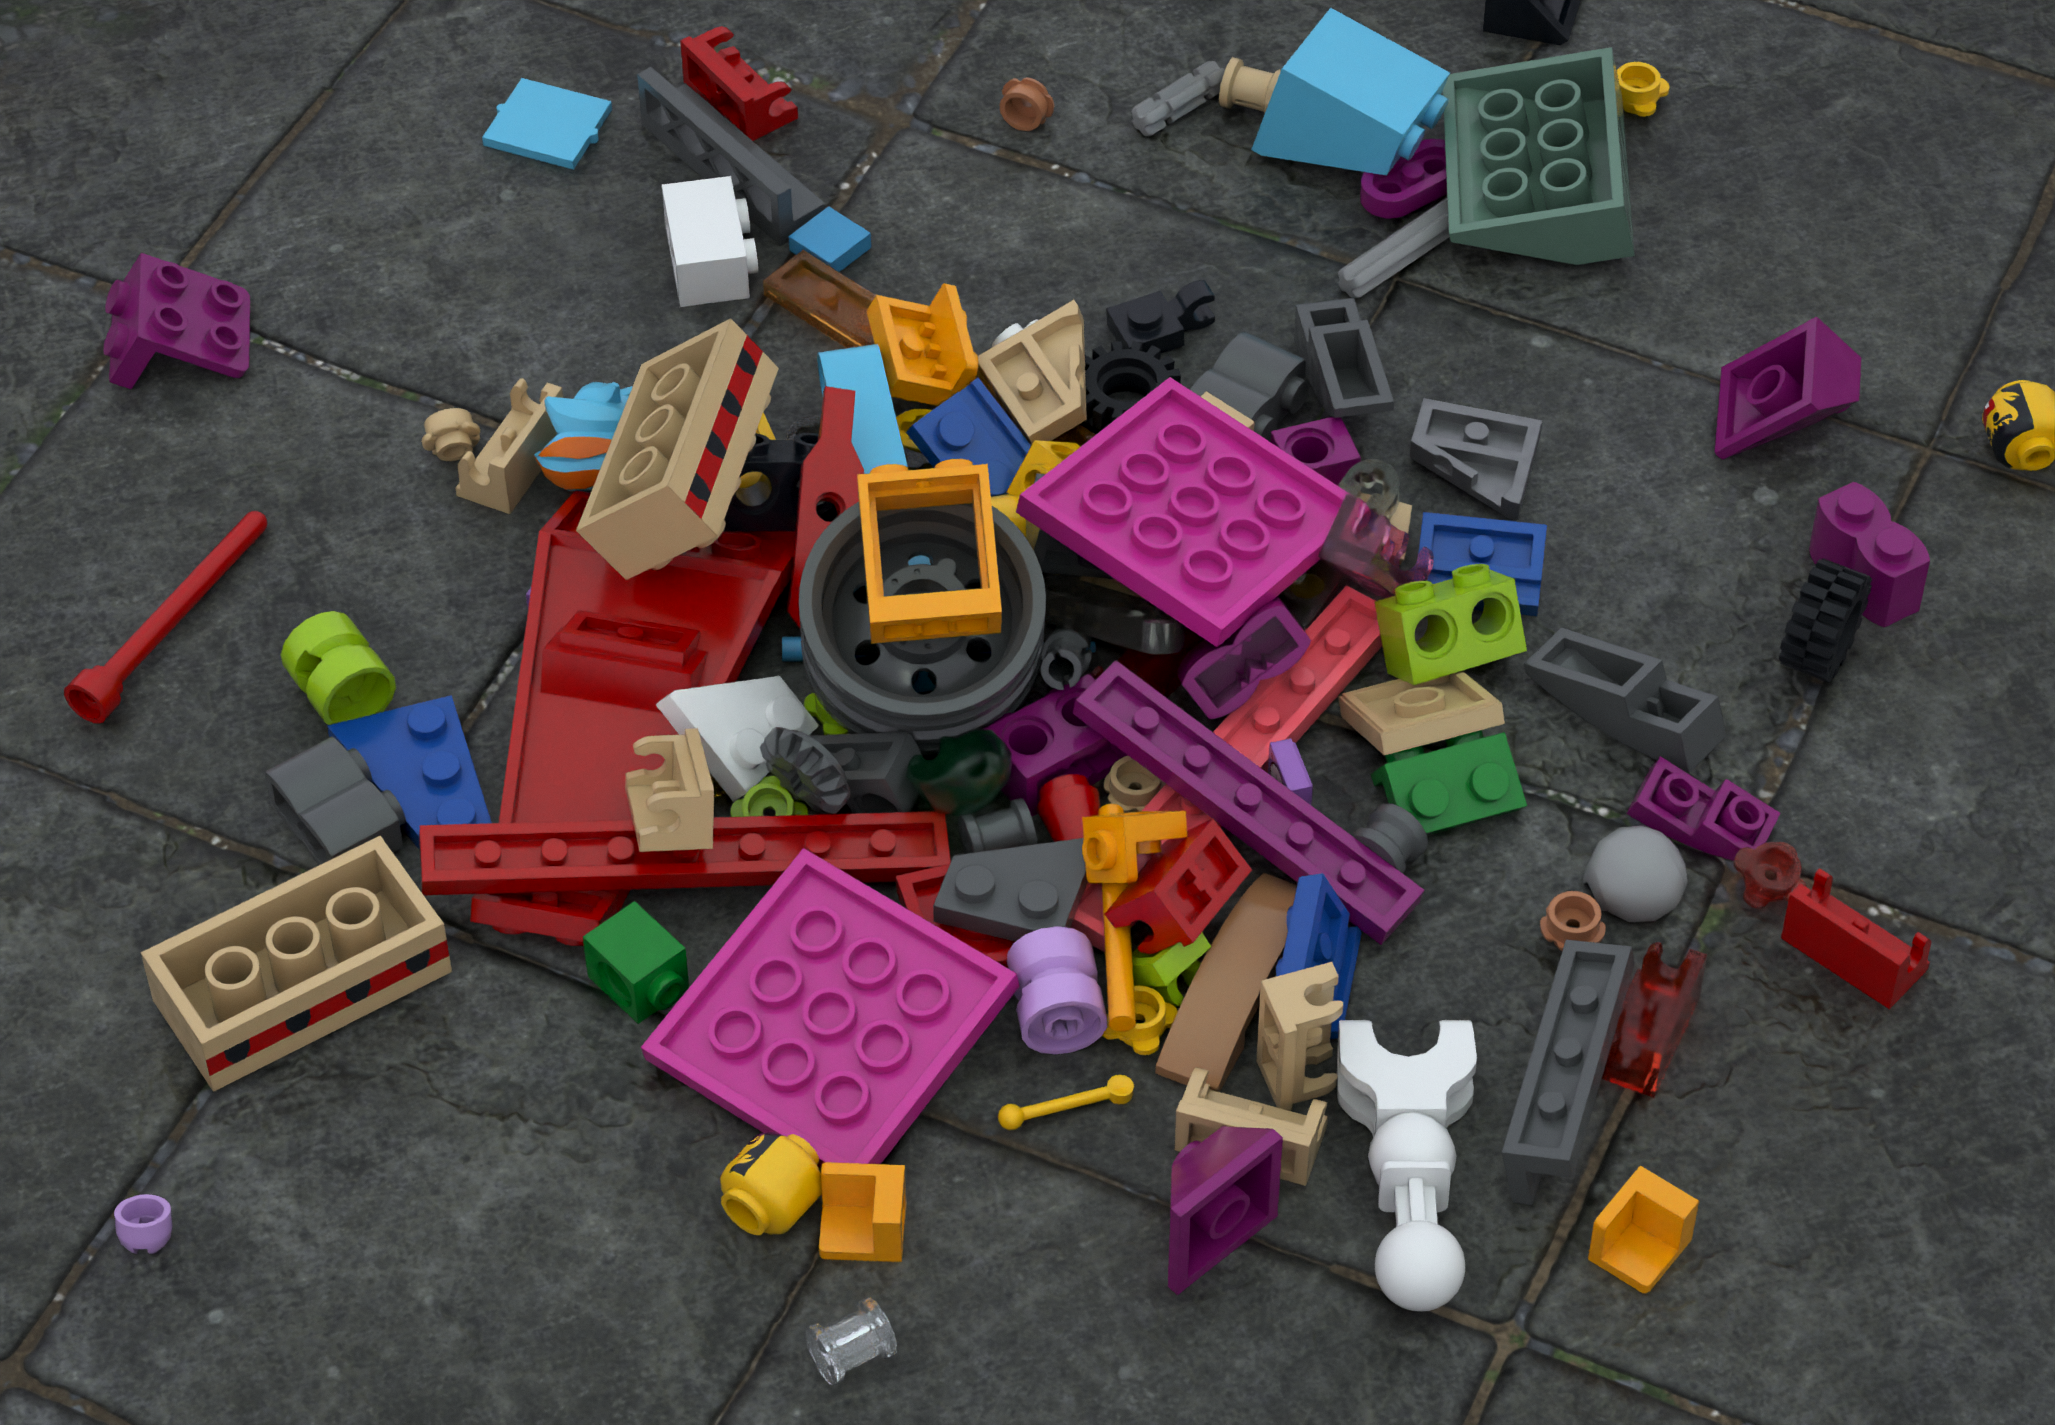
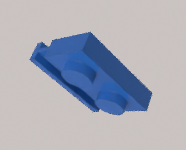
(973, 429)
(1503, 545)
(1321, 935)

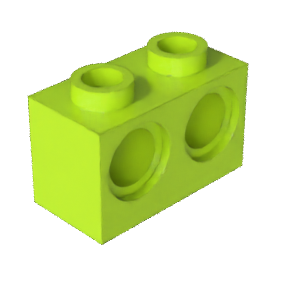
(1450, 637)

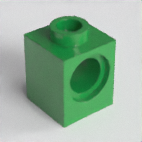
(636, 962)

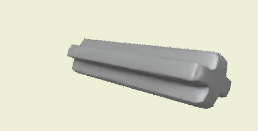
(1395, 252)

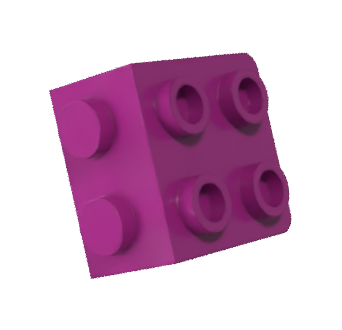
(177, 315)

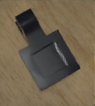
(1161, 322)

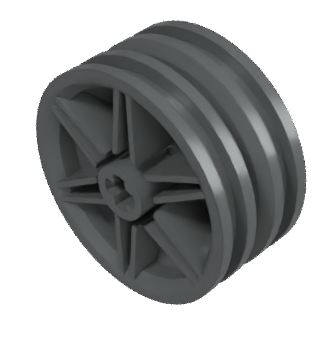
(881, 694)

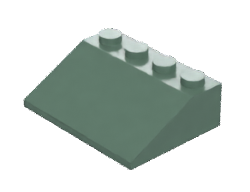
(1540, 159)

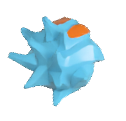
(583, 434)

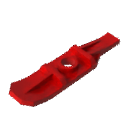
(825, 475)

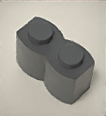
(1257, 381)
(331, 801)

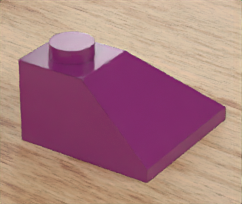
(1785, 387)
(1220, 1198)

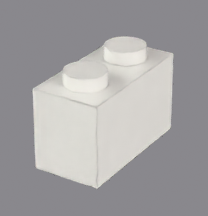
(707, 241)

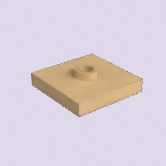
(1407, 716)

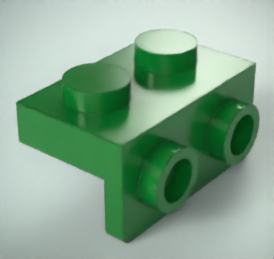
(1454, 784)

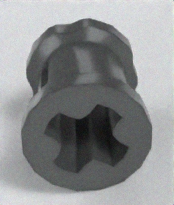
(998, 829)

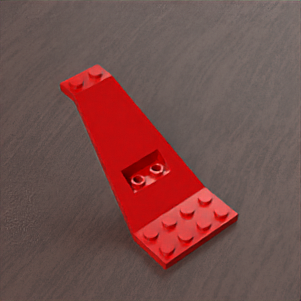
(591, 680)

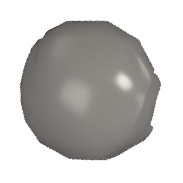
(1636, 874)

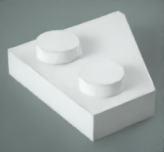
(734, 724)

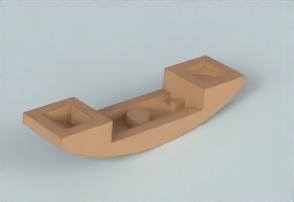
(1228, 985)

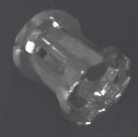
(851, 1341)

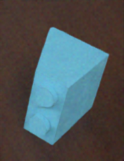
(1351, 100)

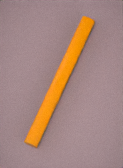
(1118, 956)

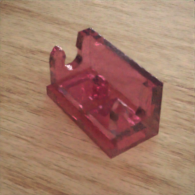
(1370, 548)

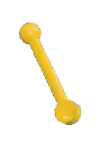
(1118, 1090)

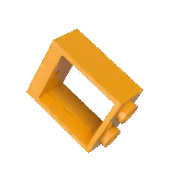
(933, 613)

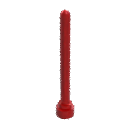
(98, 690)

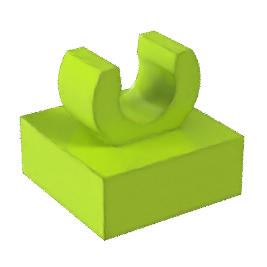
(1164, 967)

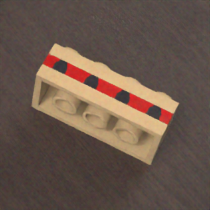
(678, 450)
(297, 962)

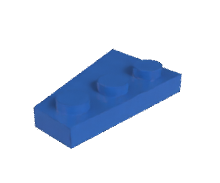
(421, 760)

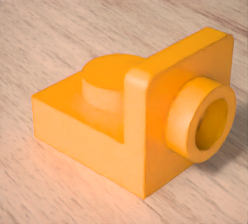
(1116, 839)

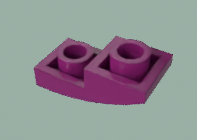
(1699, 816)

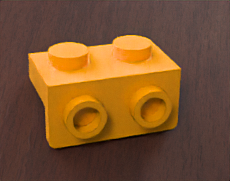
(924, 346)

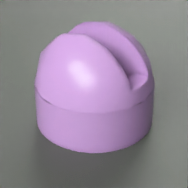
(143, 1223)

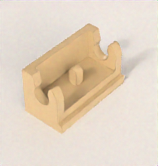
(507, 461)
(675, 802)
(1296, 1032)
(1207, 1110)

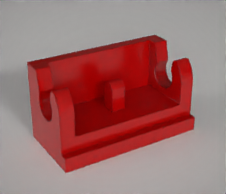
(734, 86)
(1181, 887)
(1852, 943)

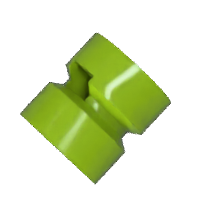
(337, 668)

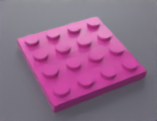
(1188, 510)
(830, 1015)

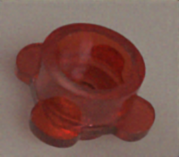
(1773, 857)

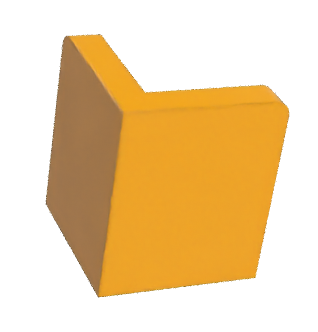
(862, 1212)
(1643, 1230)

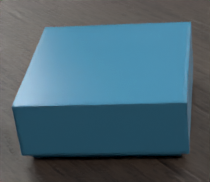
(831, 239)

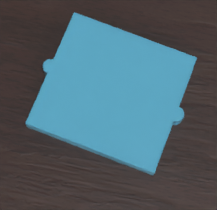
(547, 123)

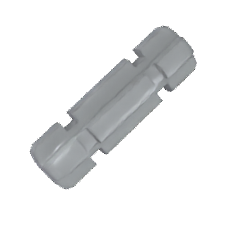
(1178, 98)

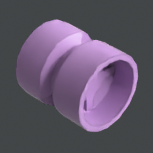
(1058, 990)

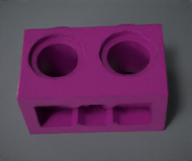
(1052, 743)

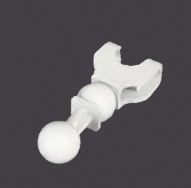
(1411, 1153)

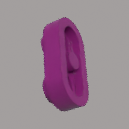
(1408, 183)

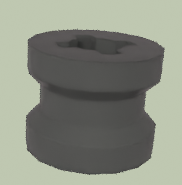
(1393, 835)

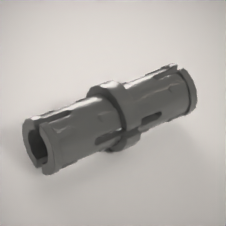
(1065, 657)

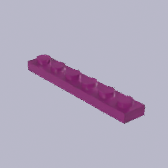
(1245, 799)

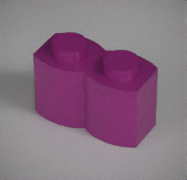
(1858, 533)
(1228, 674)

